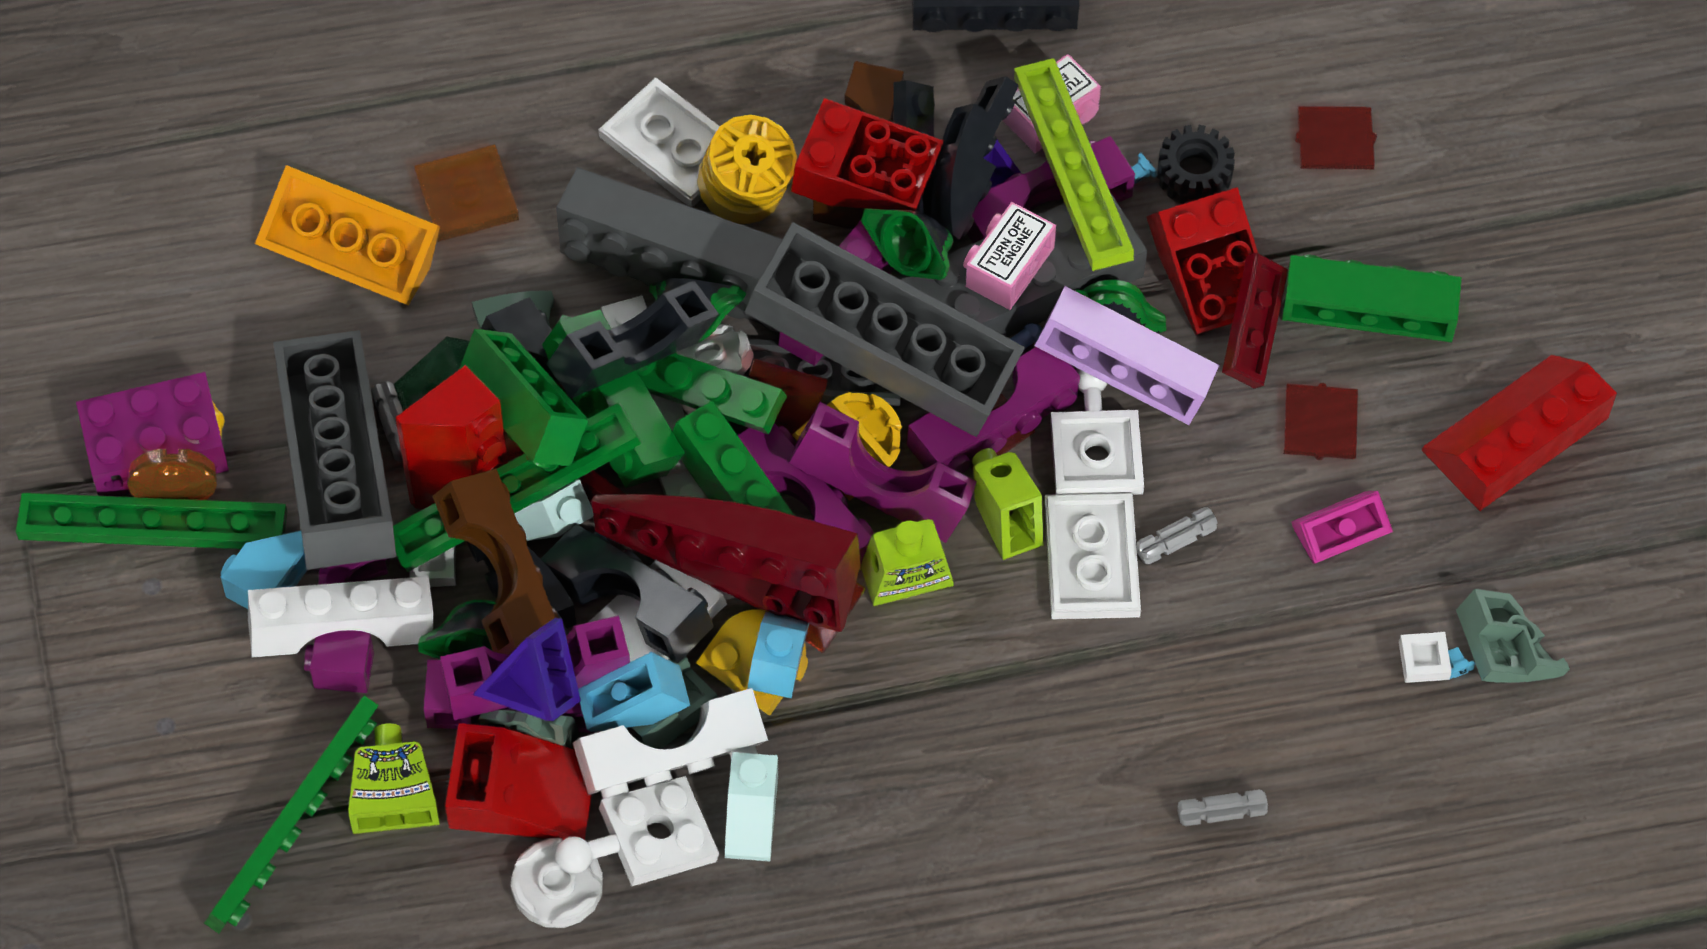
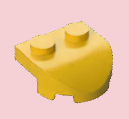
(877, 425)
(731, 656)

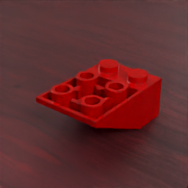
(863, 161)
(1205, 255)
(515, 785)

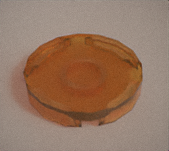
(172, 475)

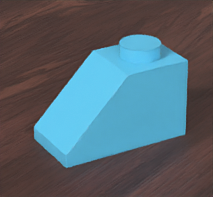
(264, 565)
(777, 654)
(634, 694)

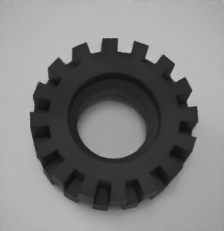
(1195, 145)

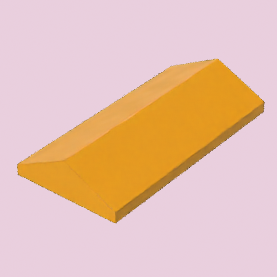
(348, 235)

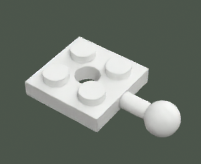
(1113, 430)
(641, 853)

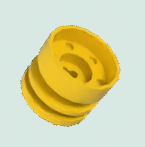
(746, 169)

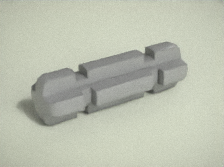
(388, 408)
(1176, 535)
(1222, 807)

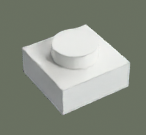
(439, 569)
(1425, 657)

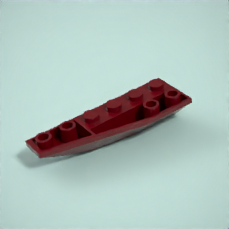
(743, 550)

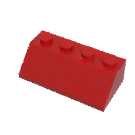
(1521, 428)
(450, 436)

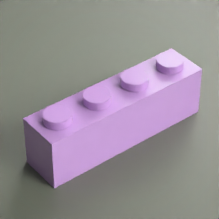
(1127, 355)

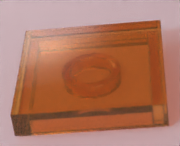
(466, 192)

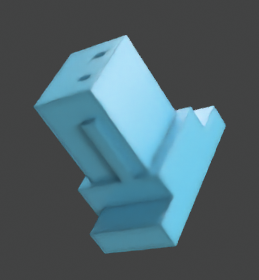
(1143, 168)
(1459, 664)

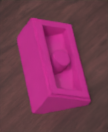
(1342, 526)

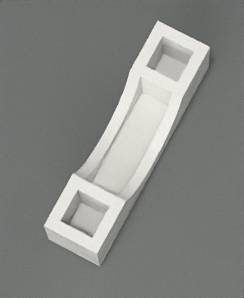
(291, 616)
(616, 758)

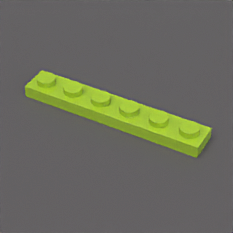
(1073, 164)

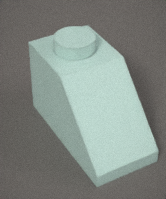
(555, 512)
(751, 806)

